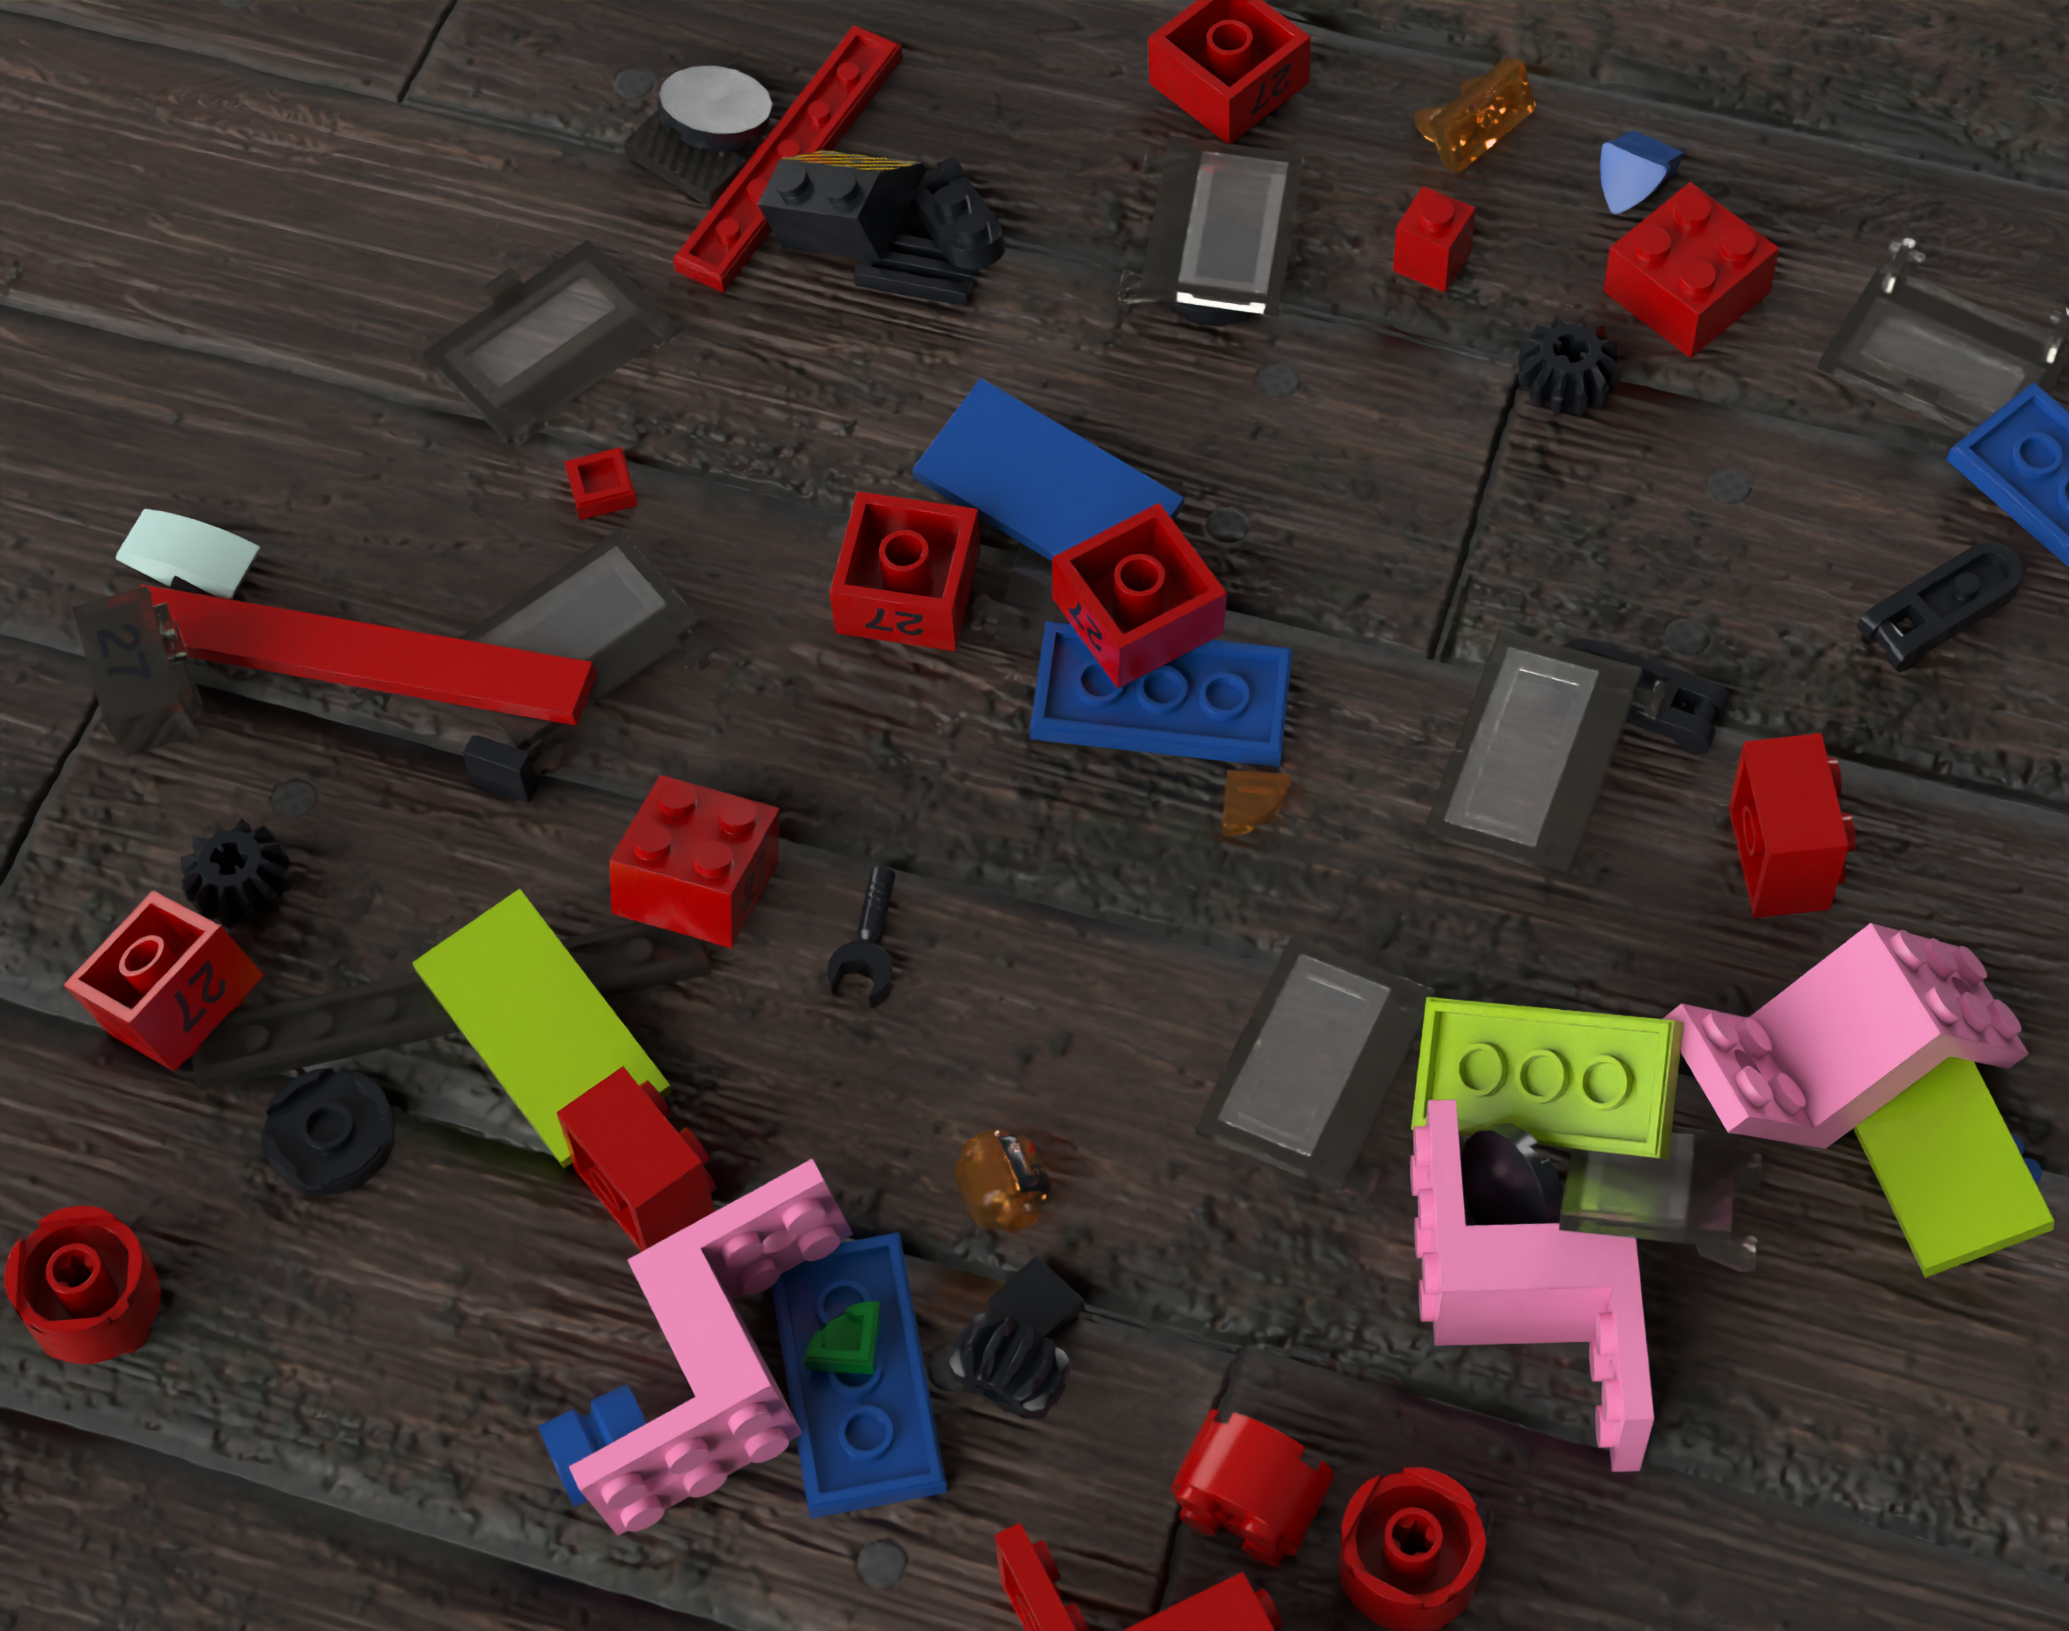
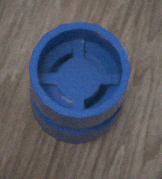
(576, 1436)

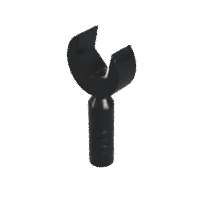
(865, 953)

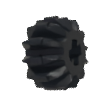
(1568, 366)
(235, 873)
(1009, 1365)

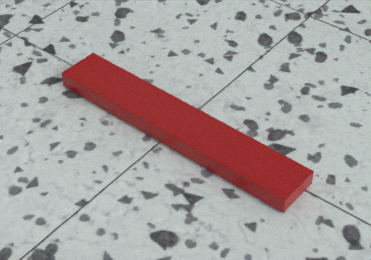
(812, 124)

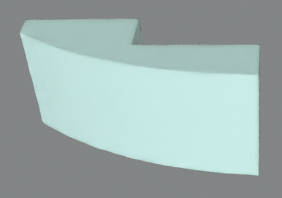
(186, 548)

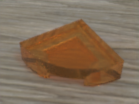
(1252, 799)

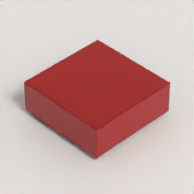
(601, 483)

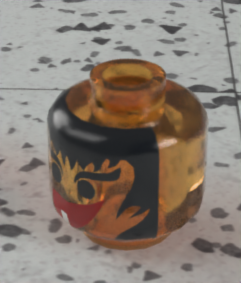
(1002, 1180)

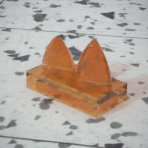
(1480, 115)

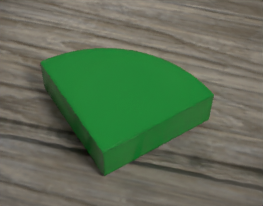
(847, 1341)

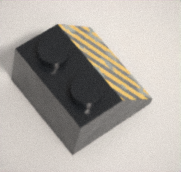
(839, 202)

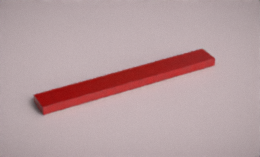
(381, 657)

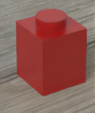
(1434, 239)

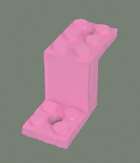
(1847, 1037)
(1531, 1288)
(737, 1402)

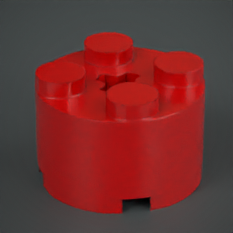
(83, 1286)
(1251, 1485)
(1384, 1522)

